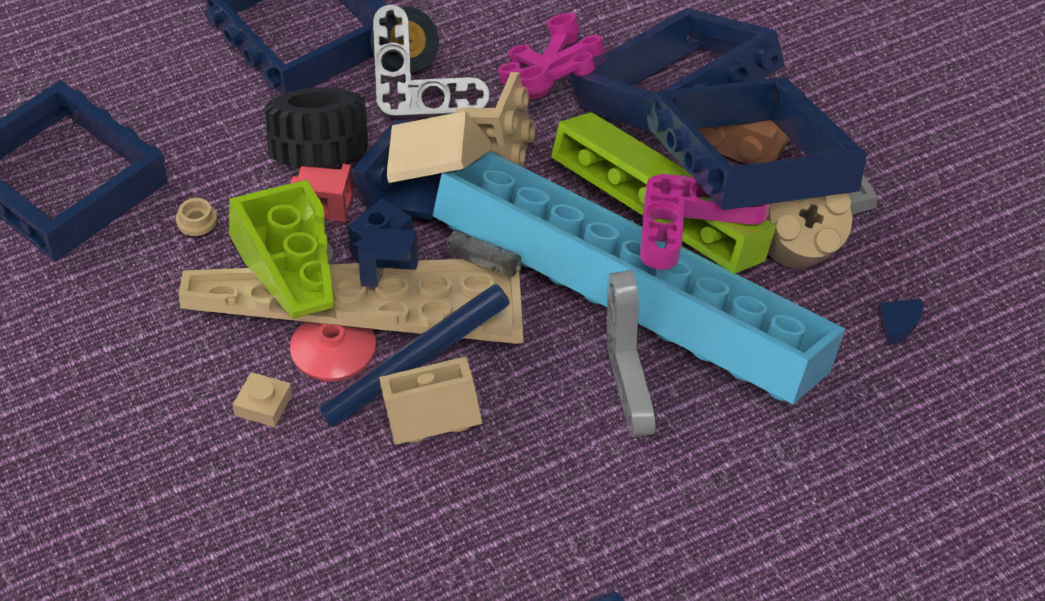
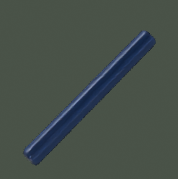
(415, 353)

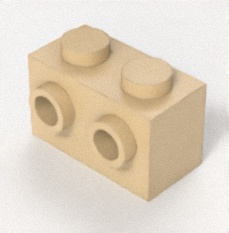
(430, 400)

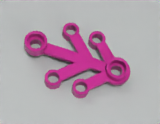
(542, 68)

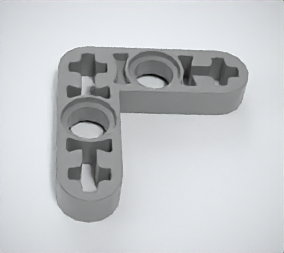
(414, 89)
(623, 354)

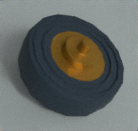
(423, 41)

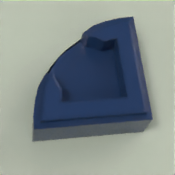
(899, 319)

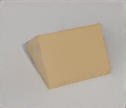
(435, 146)

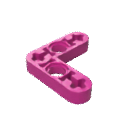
(678, 197)

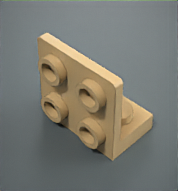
(508, 123)

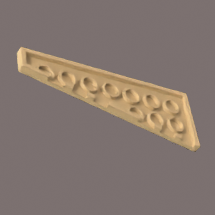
(401, 302)

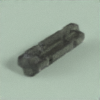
(483, 254)

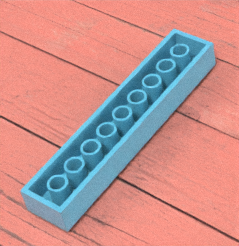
(692, 304)

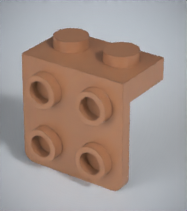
(748, 141)

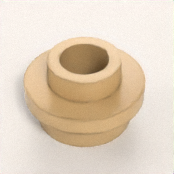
(196, 217)

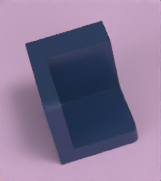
(386, 249)

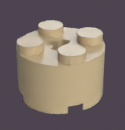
(802, 246)

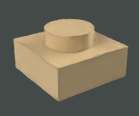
(262, 399)

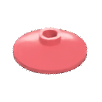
(331, 350)

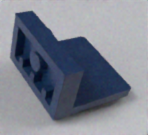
(411, 196)

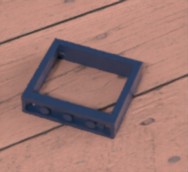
(747, 51)
(308, 69)
(833, 159)
(103, 205)

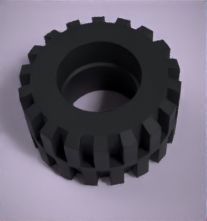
(316, 127)

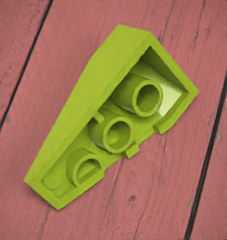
(285, 245)

